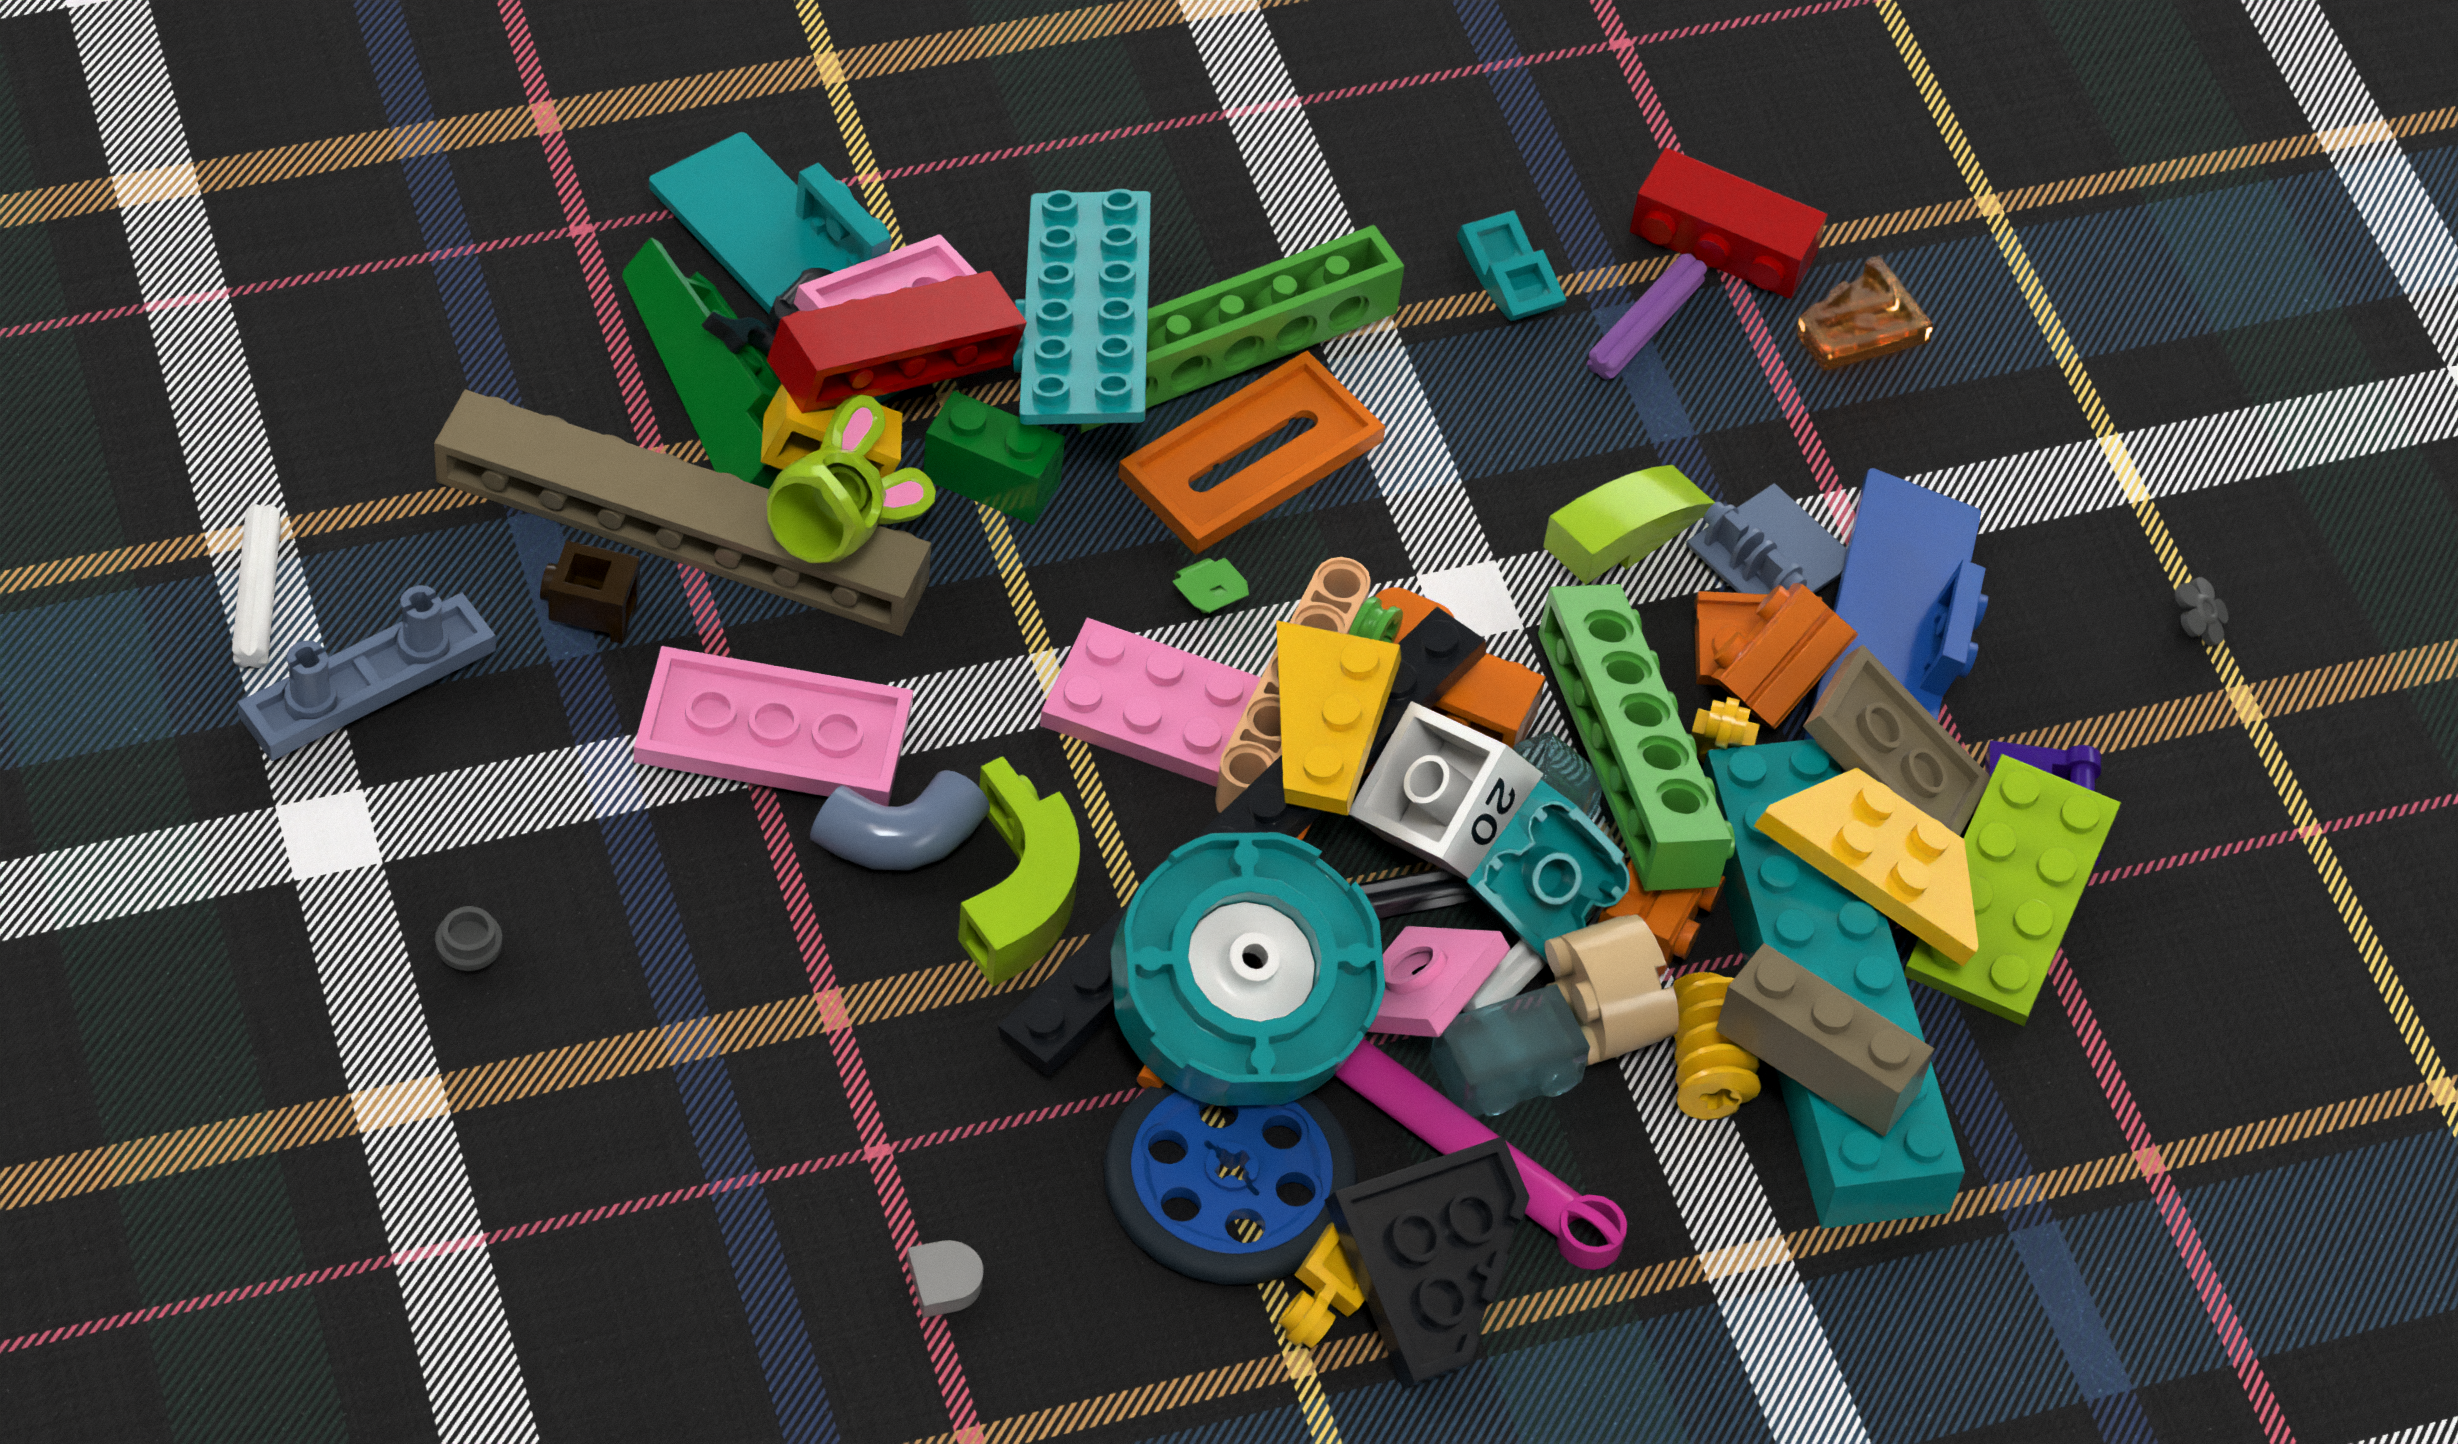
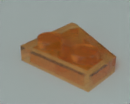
(1863, 319)

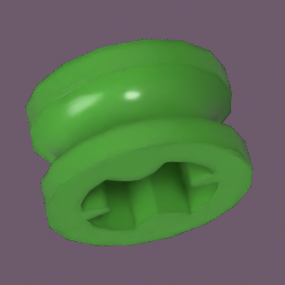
(1376, 622)

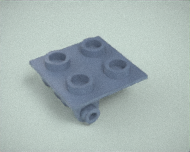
(1768, 545)

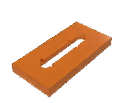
(1294, 390)

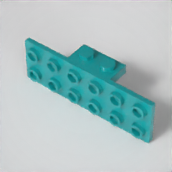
(766, 224)
(1085, 308)

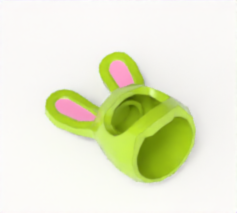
(835, 496)

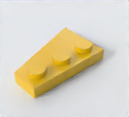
(1329, 711)

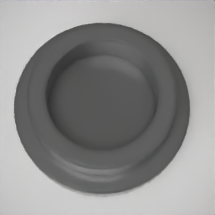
(468, 939)

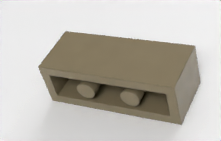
(1824, 1039)

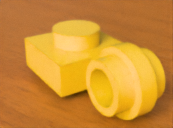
(1723, 727)
(1334, 1283)

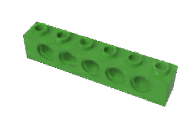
(1269, 313)
(1635, 738)

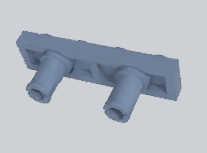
(341, 688)

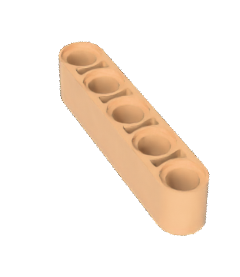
(1328, 604)

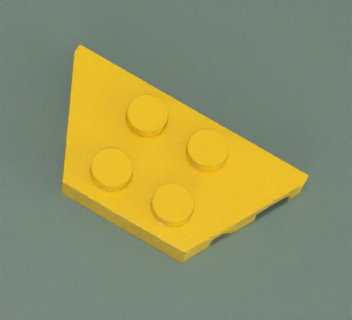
(1884, 855)

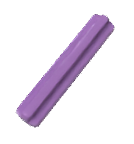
(1646, 316)

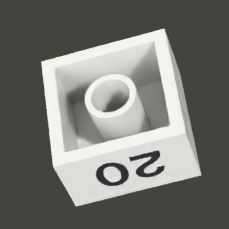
(1443, 790)

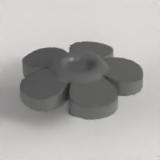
(2203, 613)

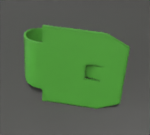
(1200, 581)

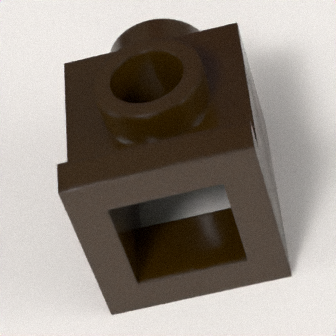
(593, 589)

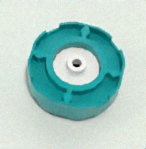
(1246, 969)

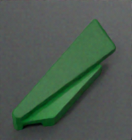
(718, 388)

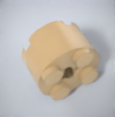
(1614, 985)

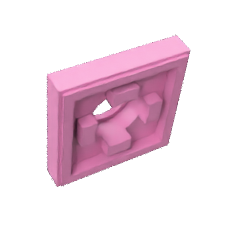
(1434, 996)

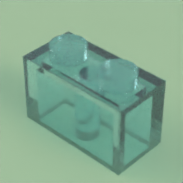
(1511, 1052)

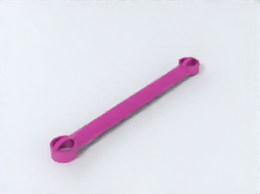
(1452, 1129)

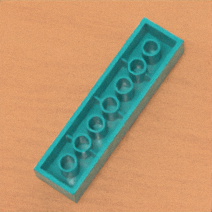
(1848, 943)

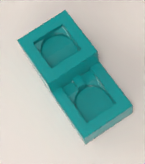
(1508, 268)

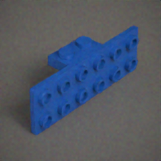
(1911, 587)

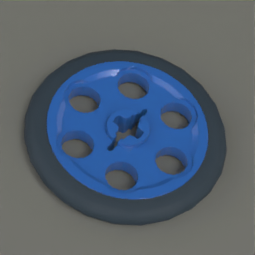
(1201, 1246)

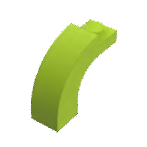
(1028, 911)

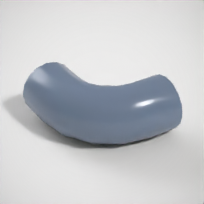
(905, 834)

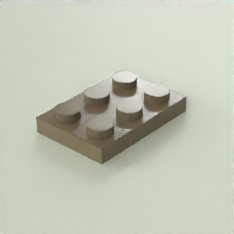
(1881, 729)

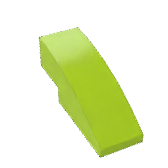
(1624, 520)

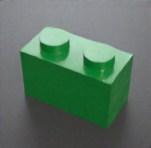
(993, 457)

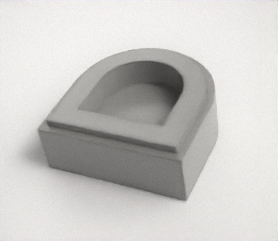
(945, 1276)

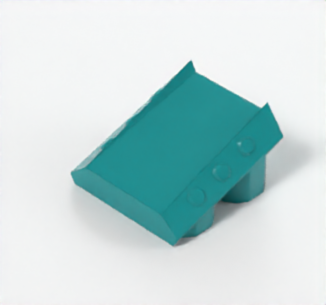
(1549, 870)

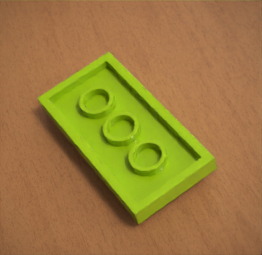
(2027, 871)

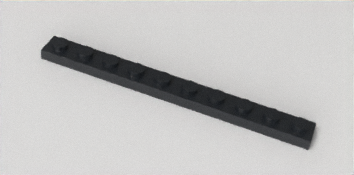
(1080, 992)

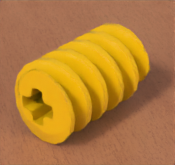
(1711, 1070)

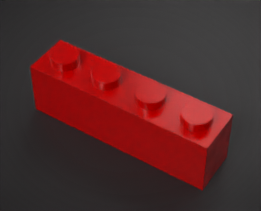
(896, 340)

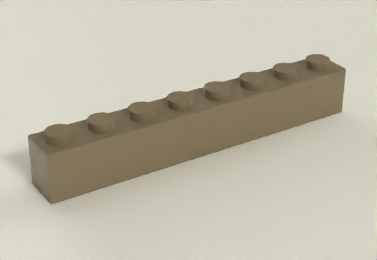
(668, 510)

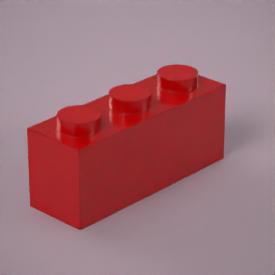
(1728, 223)

